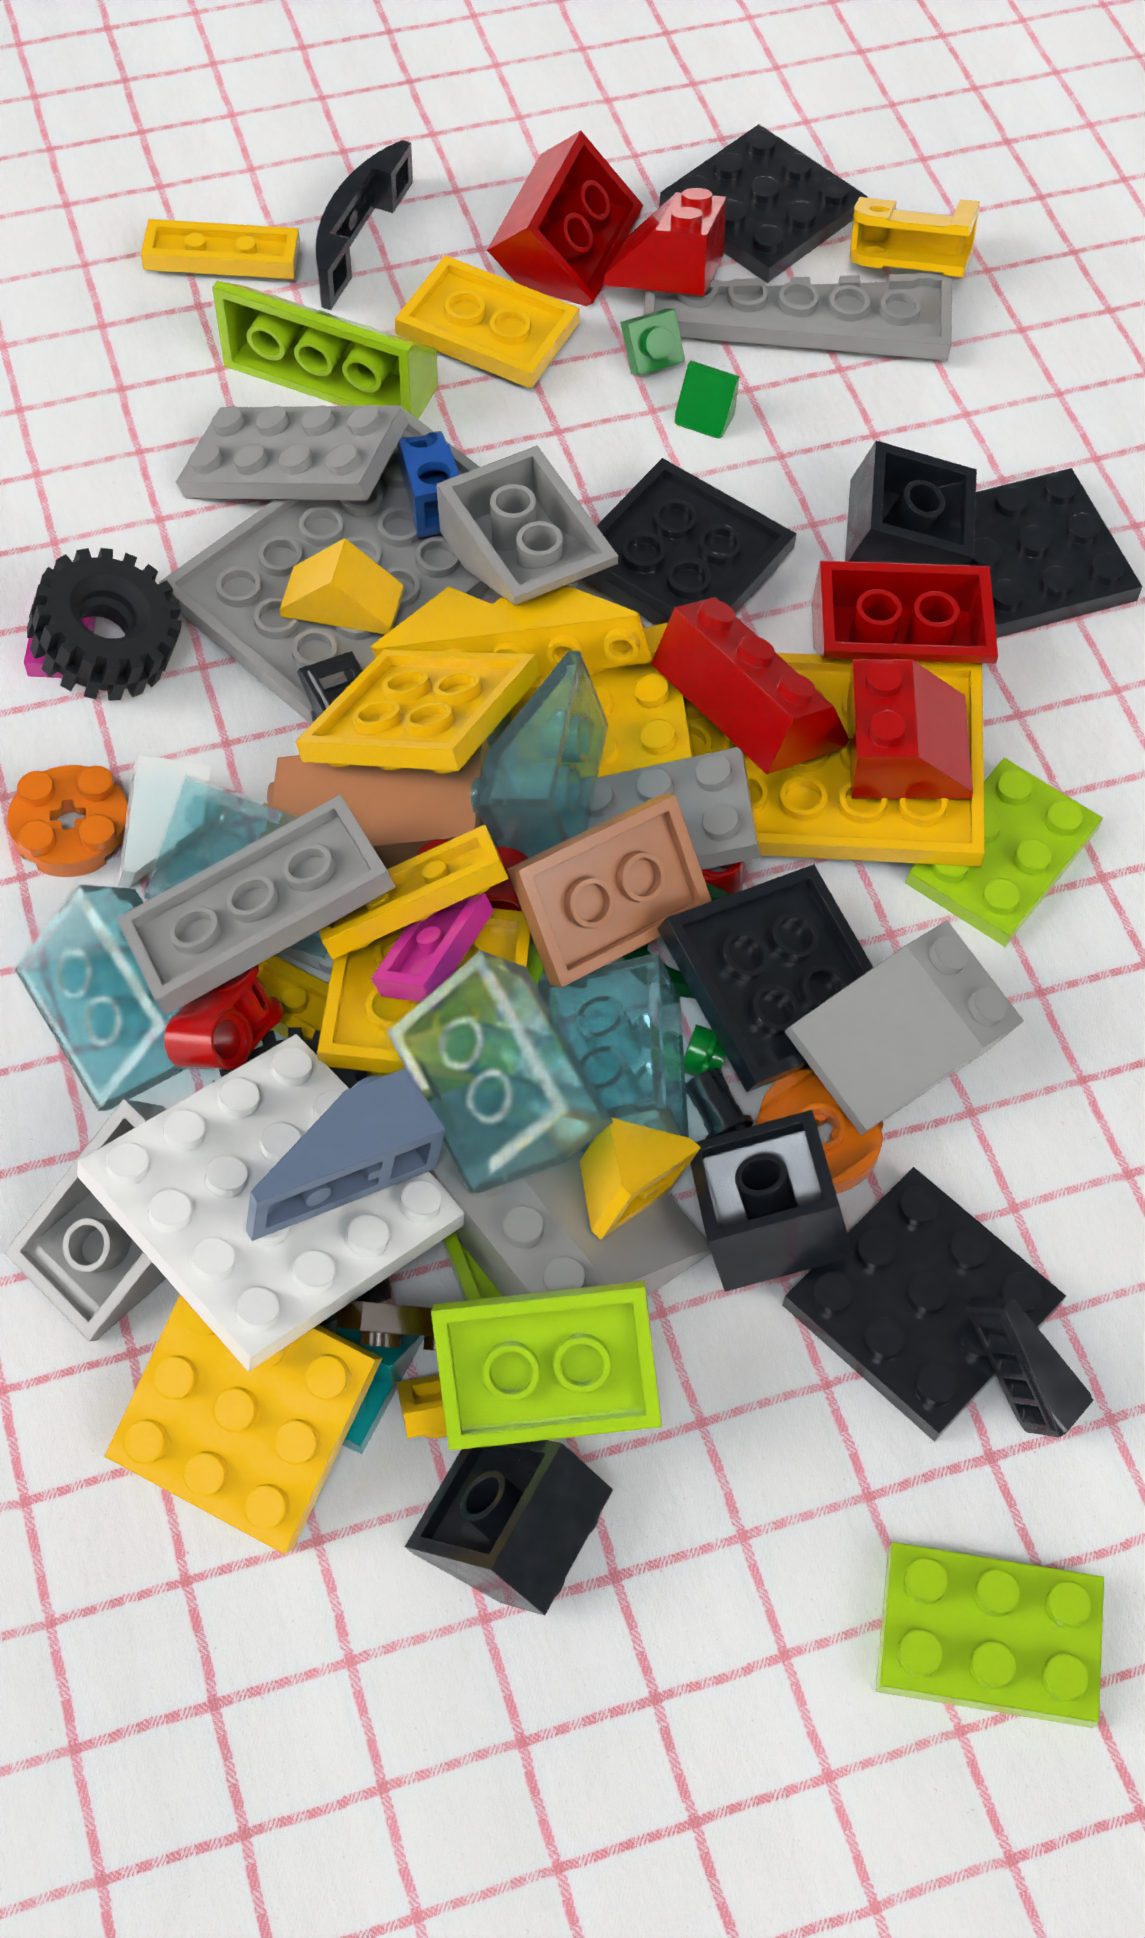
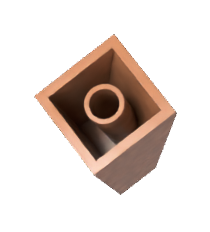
(393, 807)

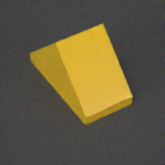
(343, 590)
(629, 1171)

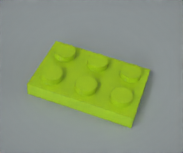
(1028, 846)
(546, 1365)
(991, 1635)

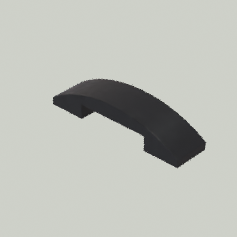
(374, 184)

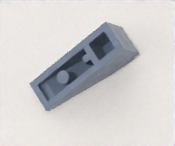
(359, 1145)

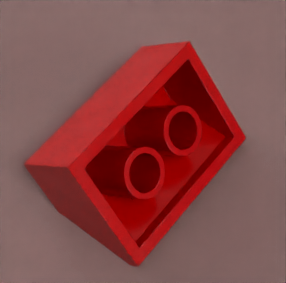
(566, 223)
(904, 612)
(746, 687)

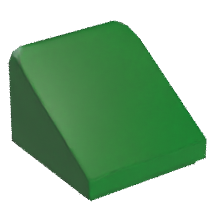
(707, 400)

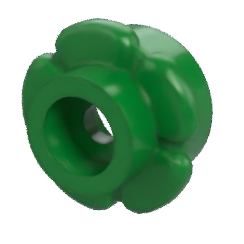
(703, 1052)

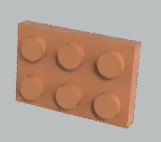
(609, 888)

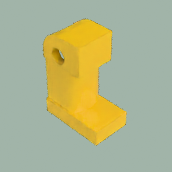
(913, 238)

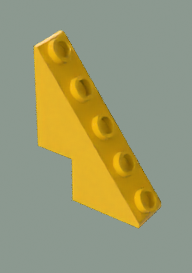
(540, 626)

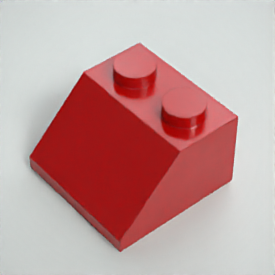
(674, 246)
(906, 733)

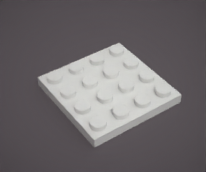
(185, 1199)

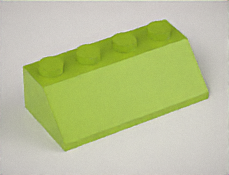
(321, 352)

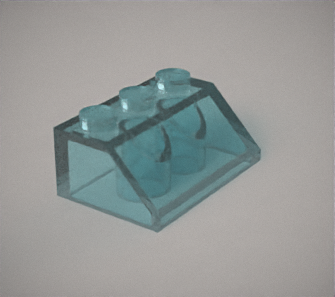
(98, 997)
(628, 1040)
(498, 1074)

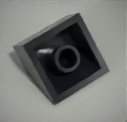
(910, 509)
(769, 1201)
(512, 1520)

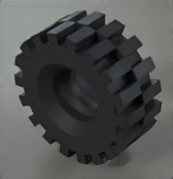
(110, 591)

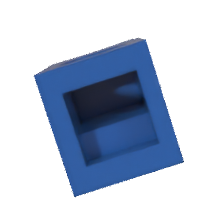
(423, 464)

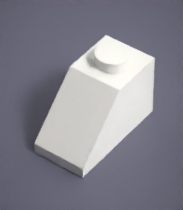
(149, 807)

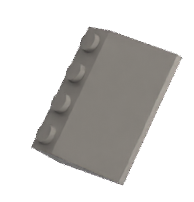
(540, 1238)

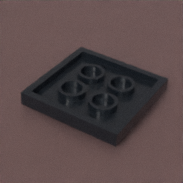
(775, 201)
(686, 545)
(1048, 553)
(763, 965)
(903, 1299)

